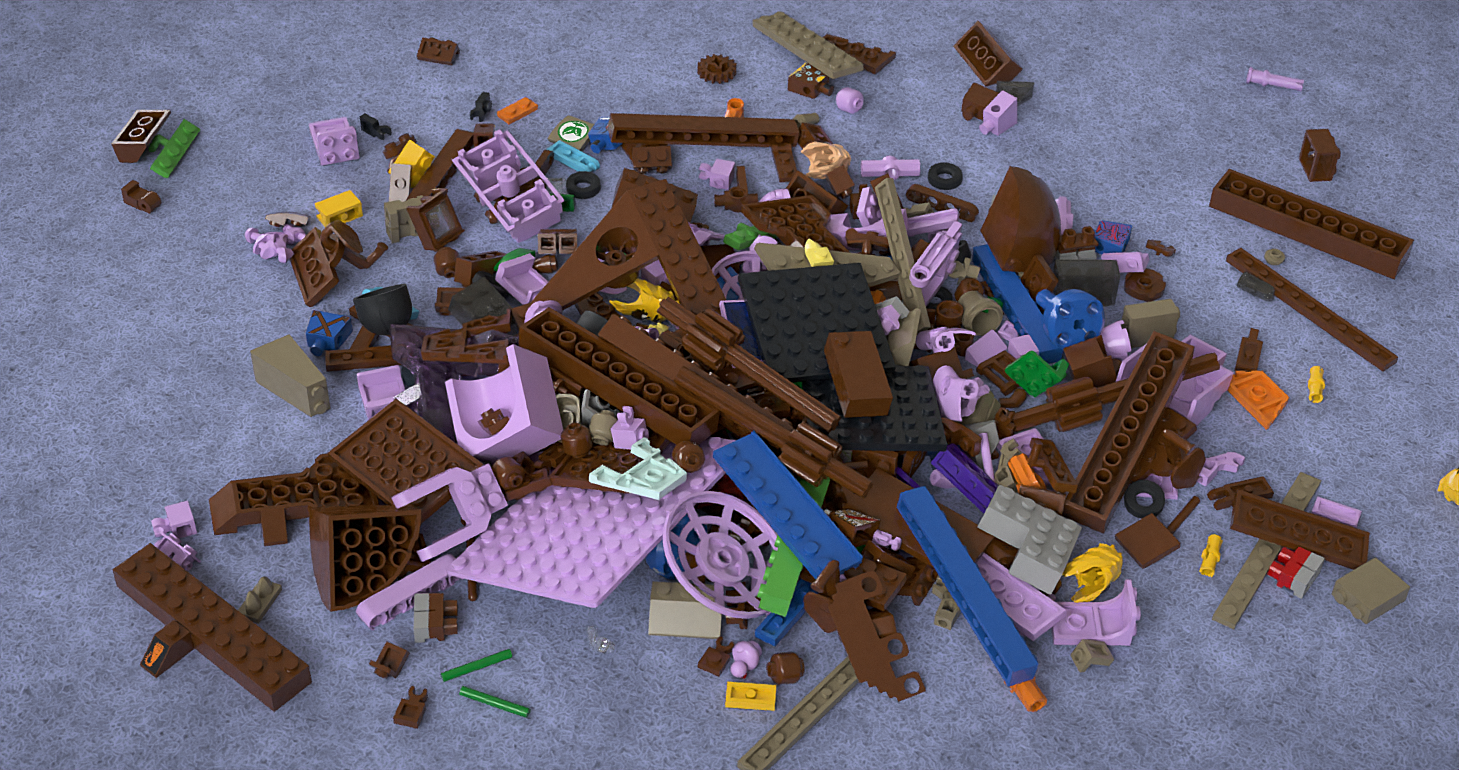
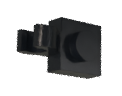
(482, 106)
(371, 126)

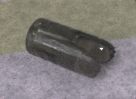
(1256, 287)

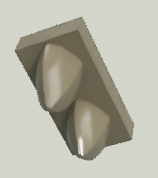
(260, 599)

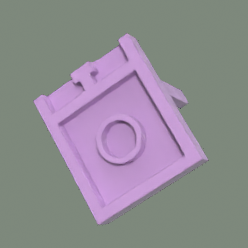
(870, 213)

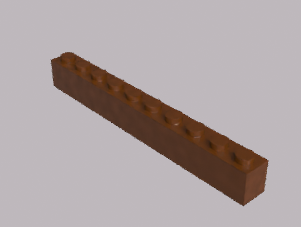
(701, 130)

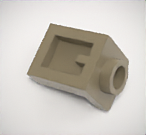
(1089, 653)

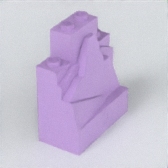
(1195, 395)

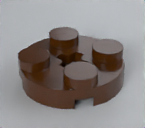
(1135, 286)

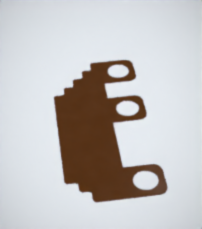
(863, 646)

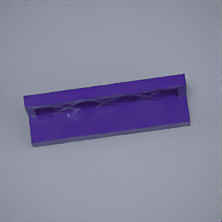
(966, 476)

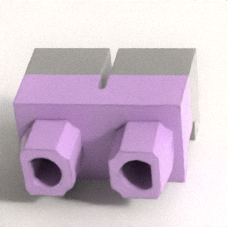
(890, 312)

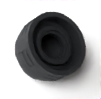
(384, 307)

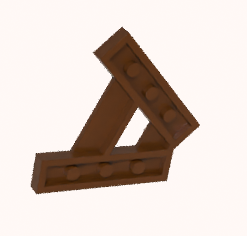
(361, 352)

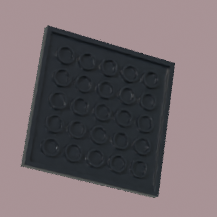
(798, 310)
(910, 423)

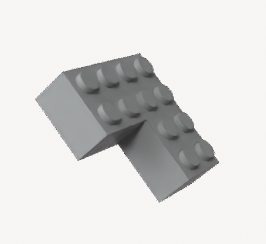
(1039, 534)

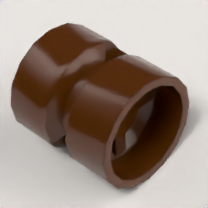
(949, 314)

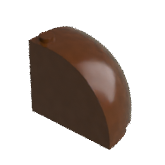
(1022, 221)
(359, 550)

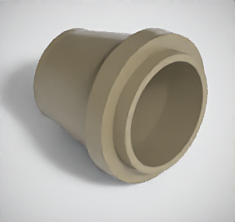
(973, 317)

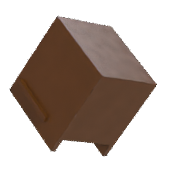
(1090, 361)

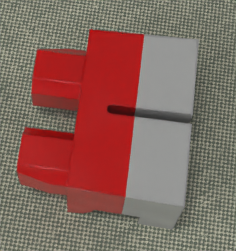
(1299, 570)

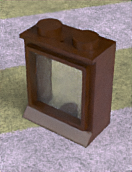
(435, 220)

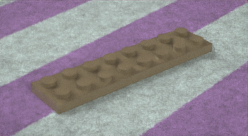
(808, 45)

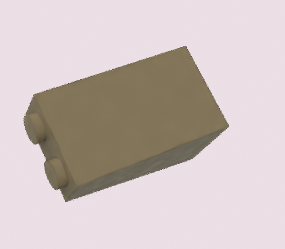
(291, 375)

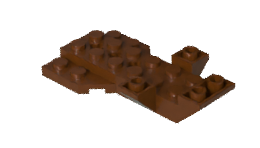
(794, 221)
(285, 497)

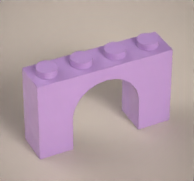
(840, 224)

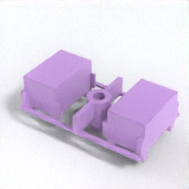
(497, 165)

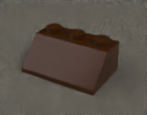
(138, 134)
(803, 185)

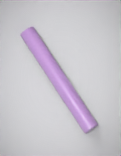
(986, 456)

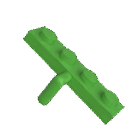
(173, 149)
(744, 236)

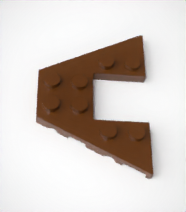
(454, 348)

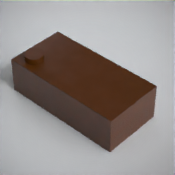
(858, 374)

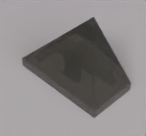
(1021, 90)

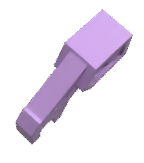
(1227, 462)

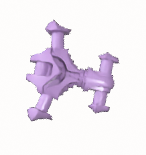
(274, 243)

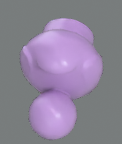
(746, 658)

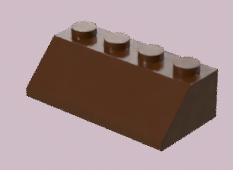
(987, 55)
(632, 179)

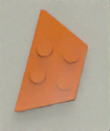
(1258, 395)

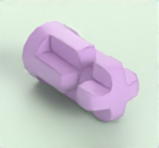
(885, 539)

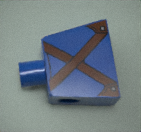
(327, 331)

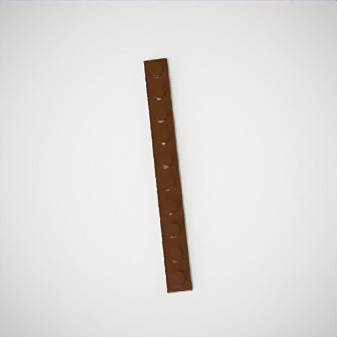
(1315, 311)

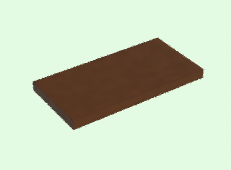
(883, 502)

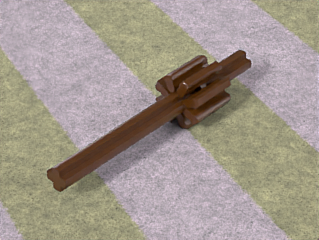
(718, 345)
(1080, 403)
(803, 450)

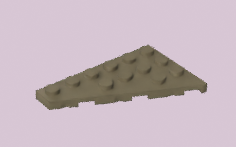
(779, 257)

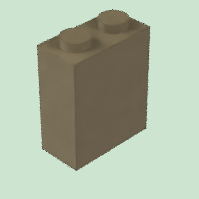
(1147, 317)
(1370, 590)

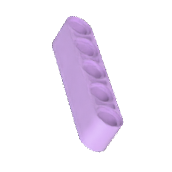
(400, 596)

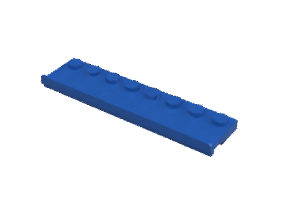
(786, 505)

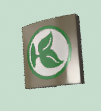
(572, 132)

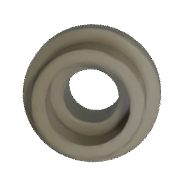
(1274, 256)

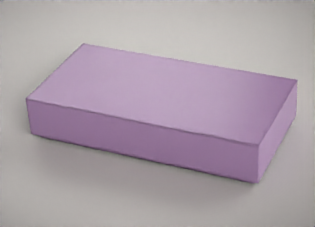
(1336, 512)

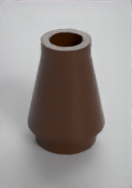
(546, 264)

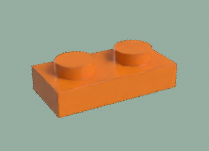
(517, 110)

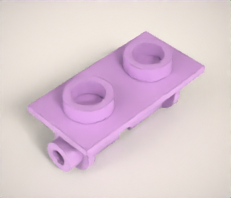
(183, 555)

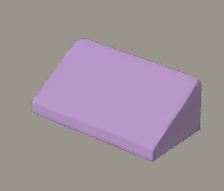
(985, 348)

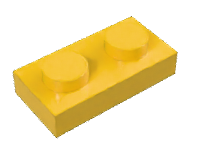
(750, 696)

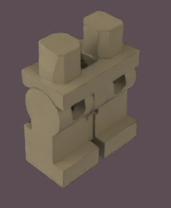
(397, 221)

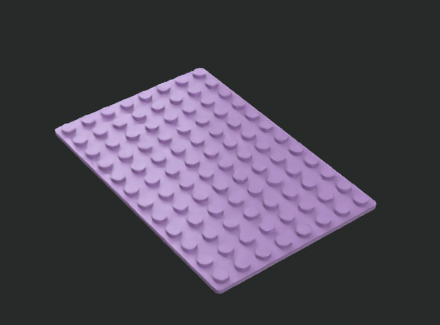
(578, 540)

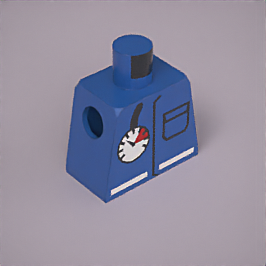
(600, 136)

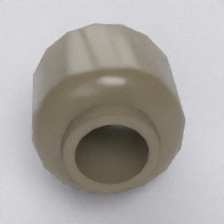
(601, 427)

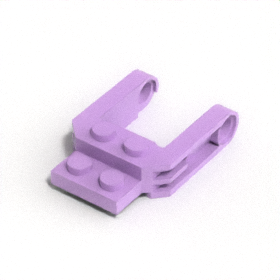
(937, 262)
(475, 497)

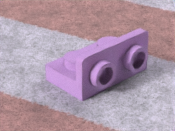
(1128, 261)

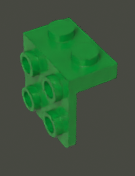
(1036, 374)

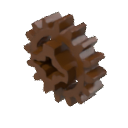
(717, 68)

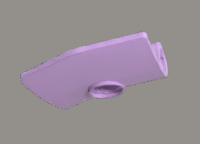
(939, 339)
(950, 392)

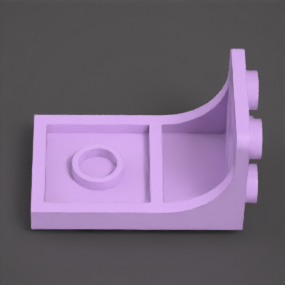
(334, 141)
(1099, 621)

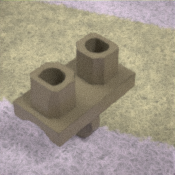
(964, 271)

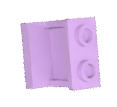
(520, 278)
(379, 388)

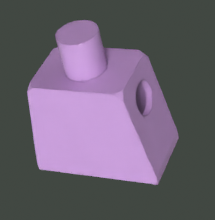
(999, 114)

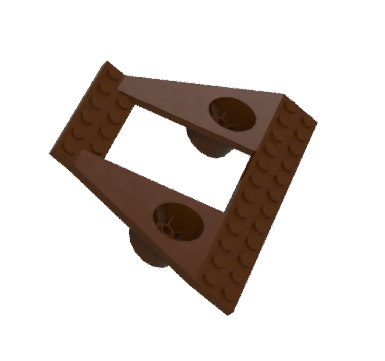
(647, 228)

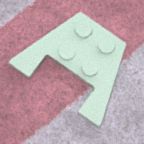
(649, 478)

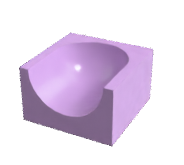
(522, 394)

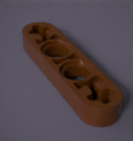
(921, 194)

